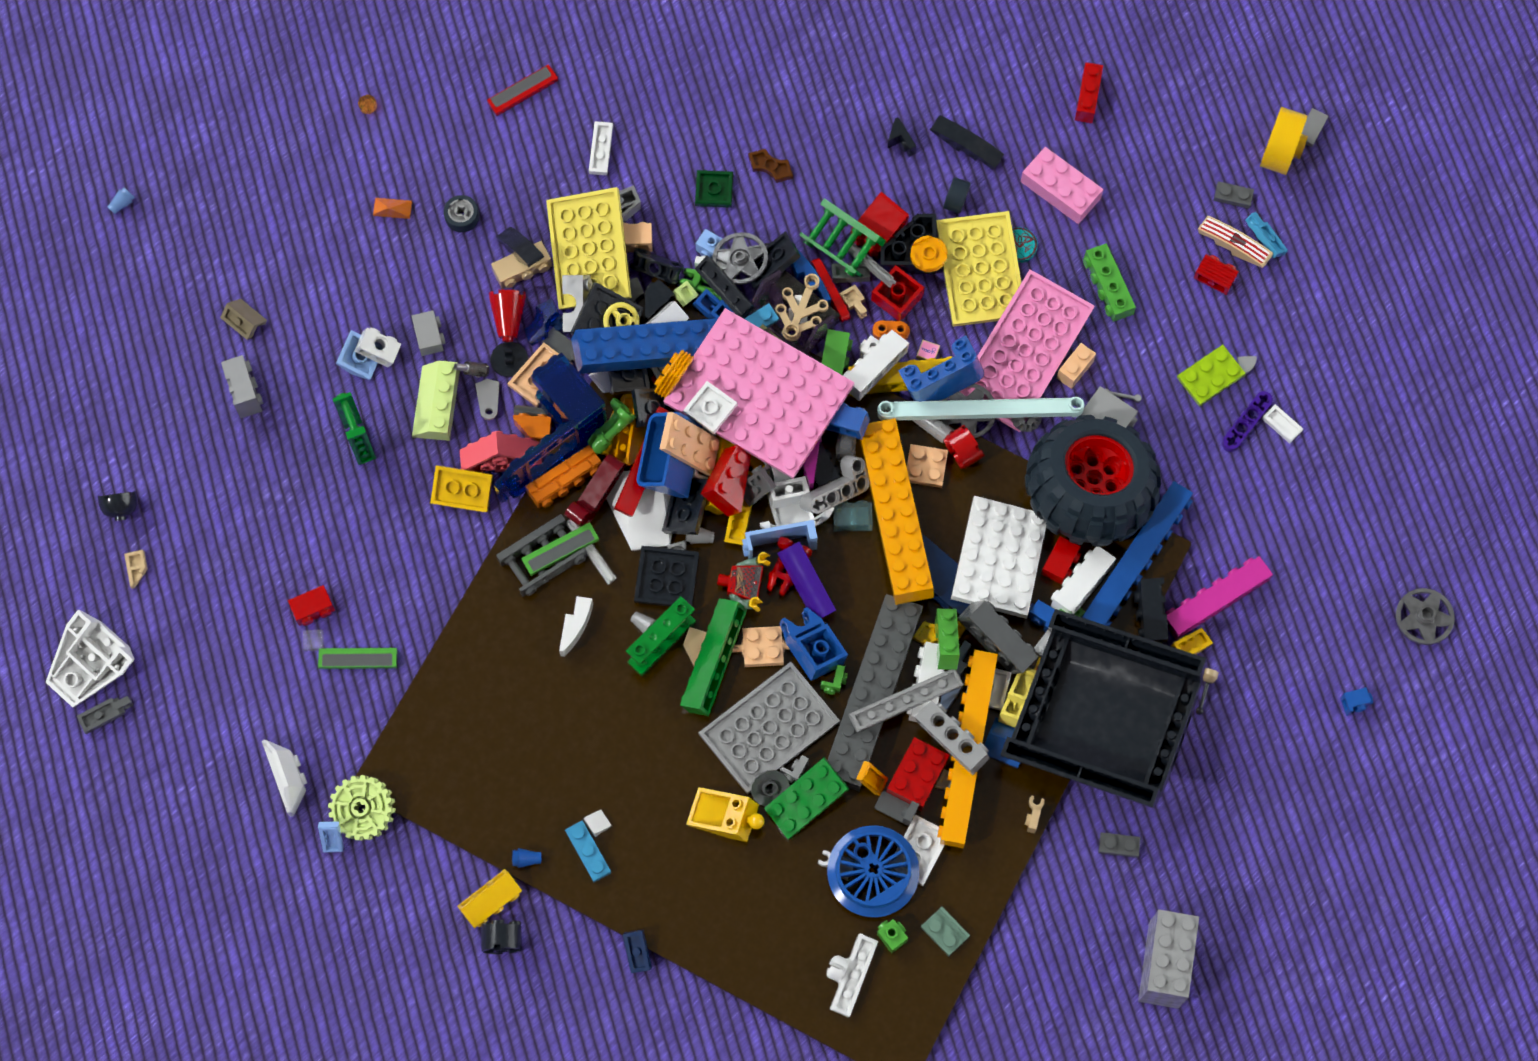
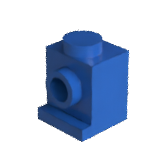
(1041, 614)
(1356, 700)

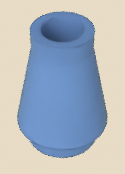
(120, 200)

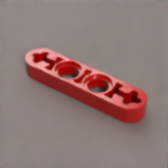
(836, 300)

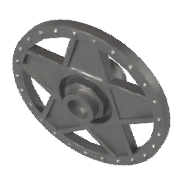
(741, 258)
(971, 424)
(1425, 616)

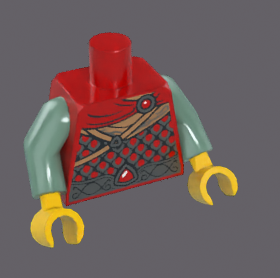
(745, 581)

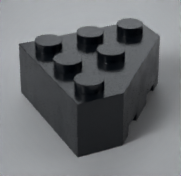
(898, 249)

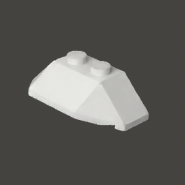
(287, 775)

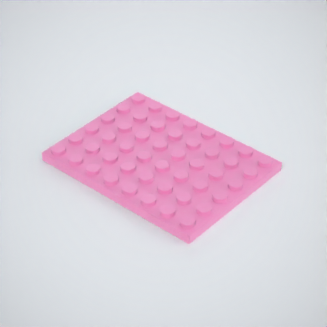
(779, 392)

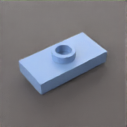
(330, 836)

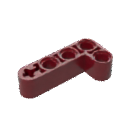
(596, 492)

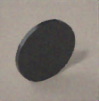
(508, 358)

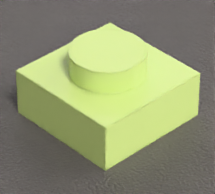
(685, 293)

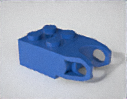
(813, 645)

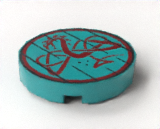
(1025, 244)

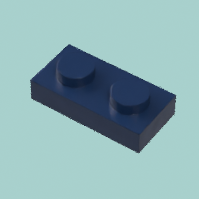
(637, 951)

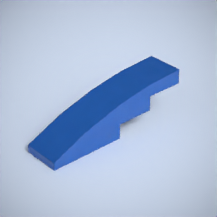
(801, 269)

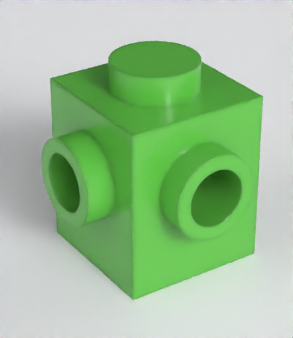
(892, 934)

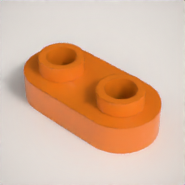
(890, 325)

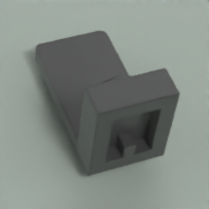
(896, 808)

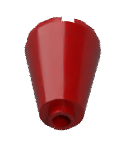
(507, 312)

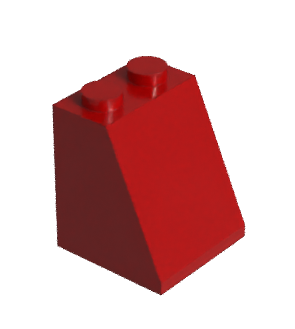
(884, 219)

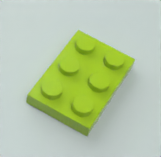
(1211, 375)

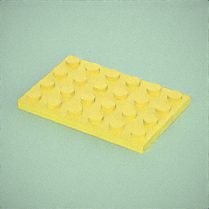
(589, 241)
(979, 266)

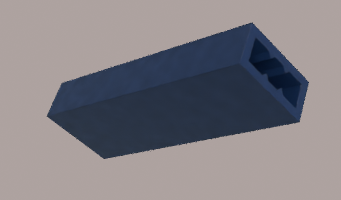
(943, 574)

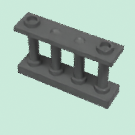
(524, 547)

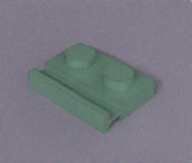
(945, 931)

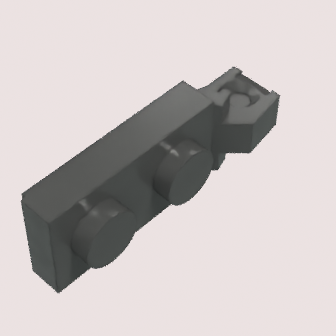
(103, 713)

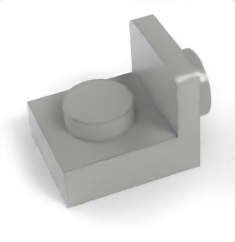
(798, 769)

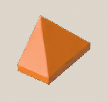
(392, 208)

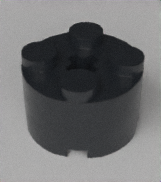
(501, 937)

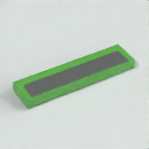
(560, 549)
(357, 658)

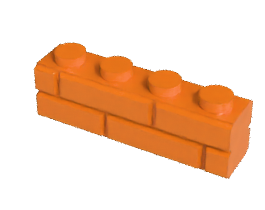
(563, 477)

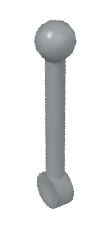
(1137, 398)

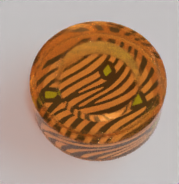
(367, 104)

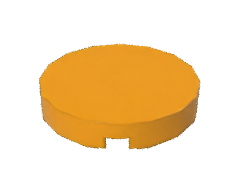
(928, 253)

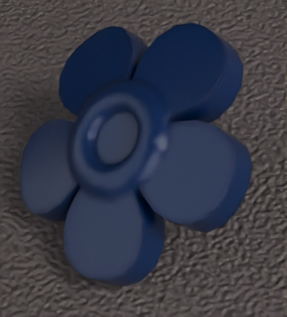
(557, 323)

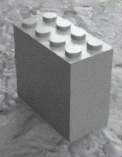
(1168, 959)

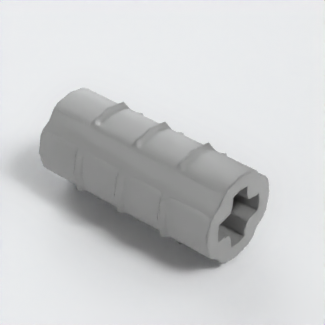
(935, 428)

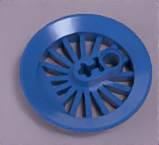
(891, 898)

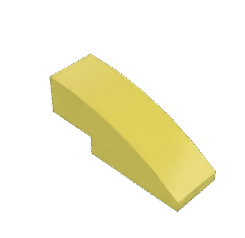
(1016, 698)

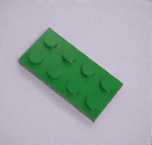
(806, 798)

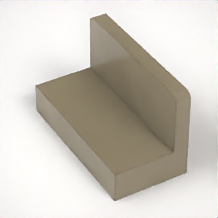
(242, 318)

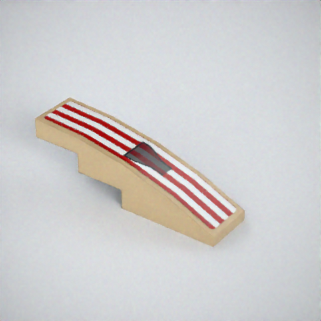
(1235, 241)

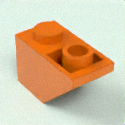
(533, 426)

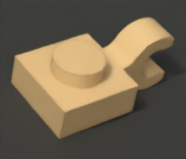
(853, 299)
(1033, 818)

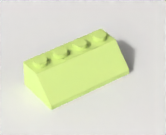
(436, 401)

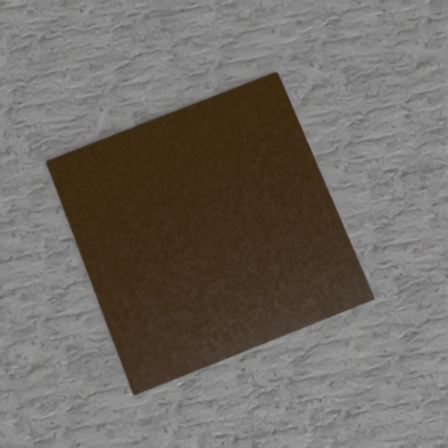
(518, 744)

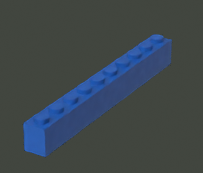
(1139, 554)

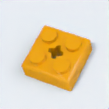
(673, 373)

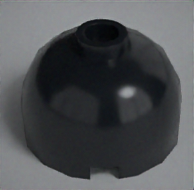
(118, 505)

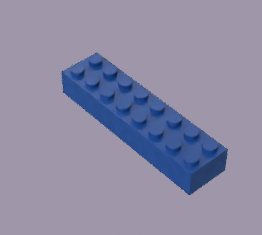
(636, 345)

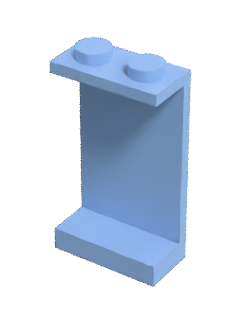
(772, 535)

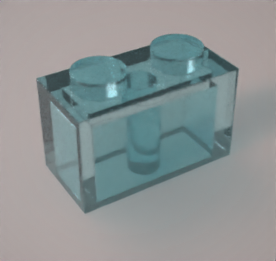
(853, 516)

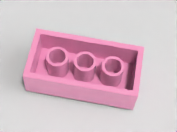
(1061, 185)

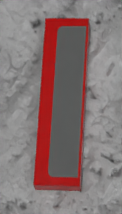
(522, 90)

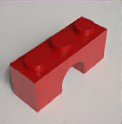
(1088, 92)

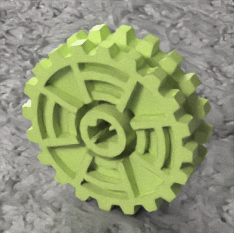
(377, 807)

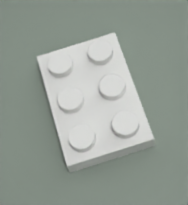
(926, 844)

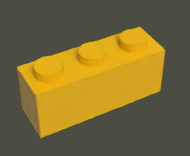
(490, 899)

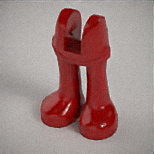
(777, 572)

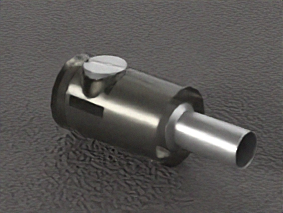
(473, 368)

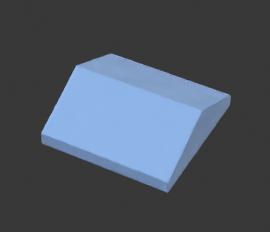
(353, 362)

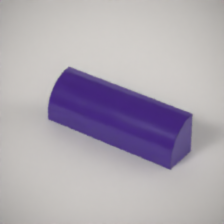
(806, 580)

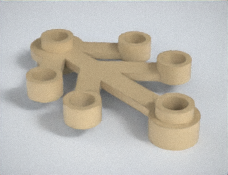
(800, 311)

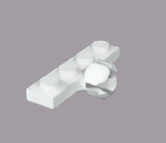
(850, 974)

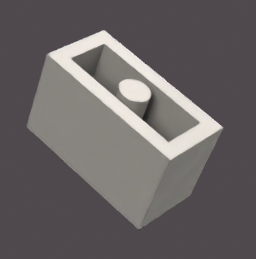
(427, 332)

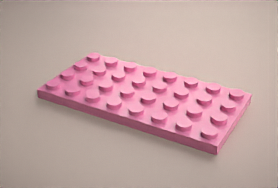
(1030, 340)

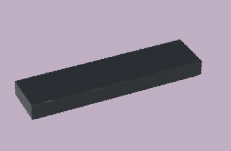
(724, 287)

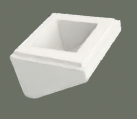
(597, 822)

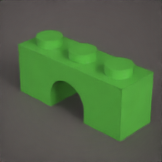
(948, 642)

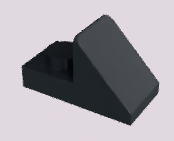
(900, 135)

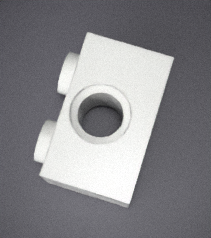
(367, 347)

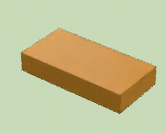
(872, 778)

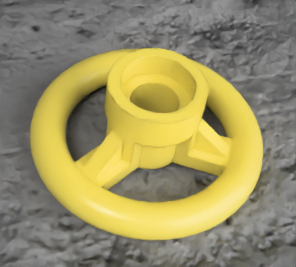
(628, 319)

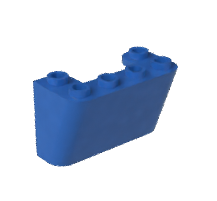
(946, 377)

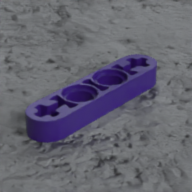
(1247, 421)

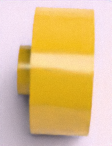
(1285, 141)

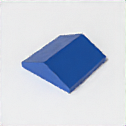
(996, 741)

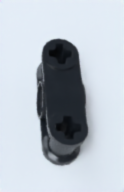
(645, 262)

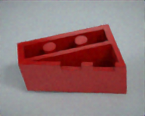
(728, 481)

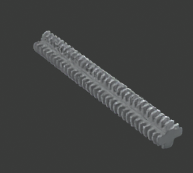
(873, 266)

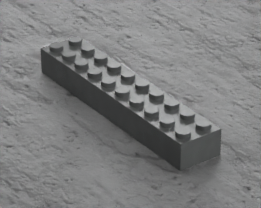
(874, 682)

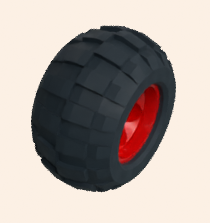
(1080, 502)

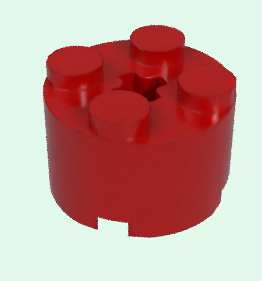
(964, 446)

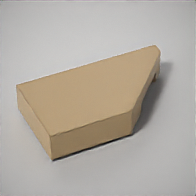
(136, 566)
(693, 643)

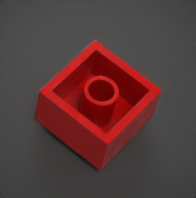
(900, 297)

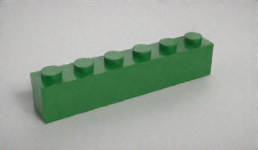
(713, 657)

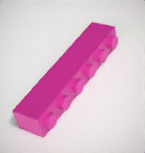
(1218, 597)

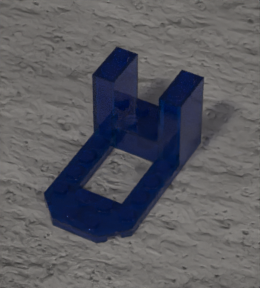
(573, 409)

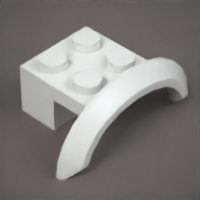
(785, 504)

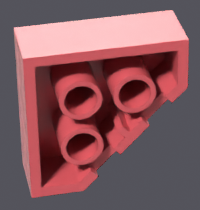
(495, 452)

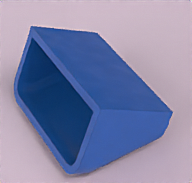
(658, 469)

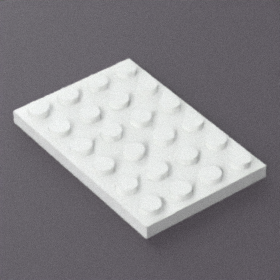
(999, 556)

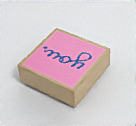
(927, 350)

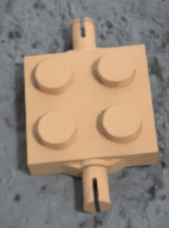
(762, 646)

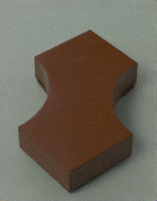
(777, 169)

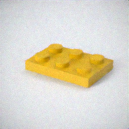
(461, 488)

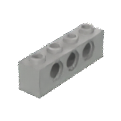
(970, 761)

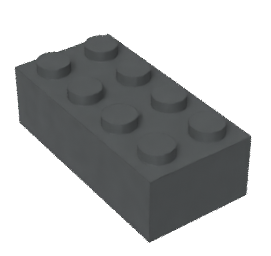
(997, 636)

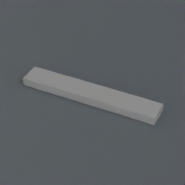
(905, 700)

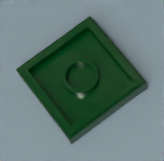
(714, 188)

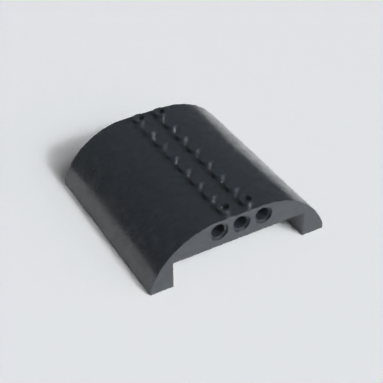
(1107, 709)

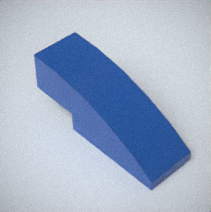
(710, 305)

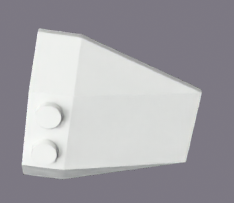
(648, 518)
(87, 659)

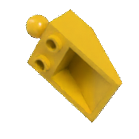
(725, 814)

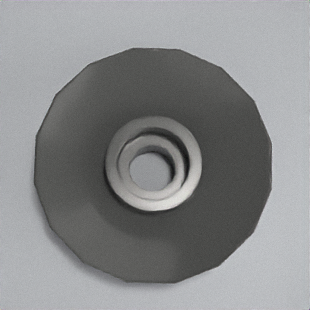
(765, 795)

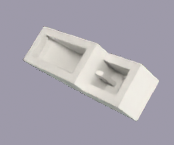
(575, 624)

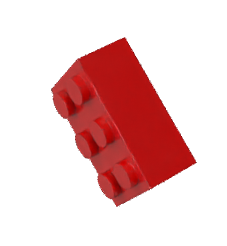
(918, 773)

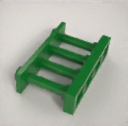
(858, 230)
(356, 435)
(661, 636)

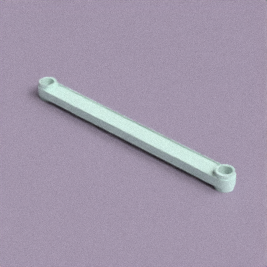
(981, 409)

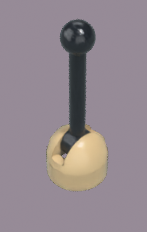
(1209, 677)

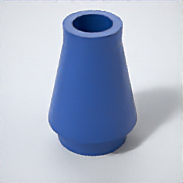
(525, 858)

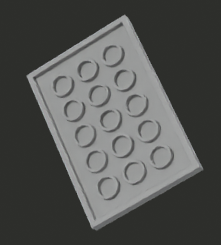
(769, 726)

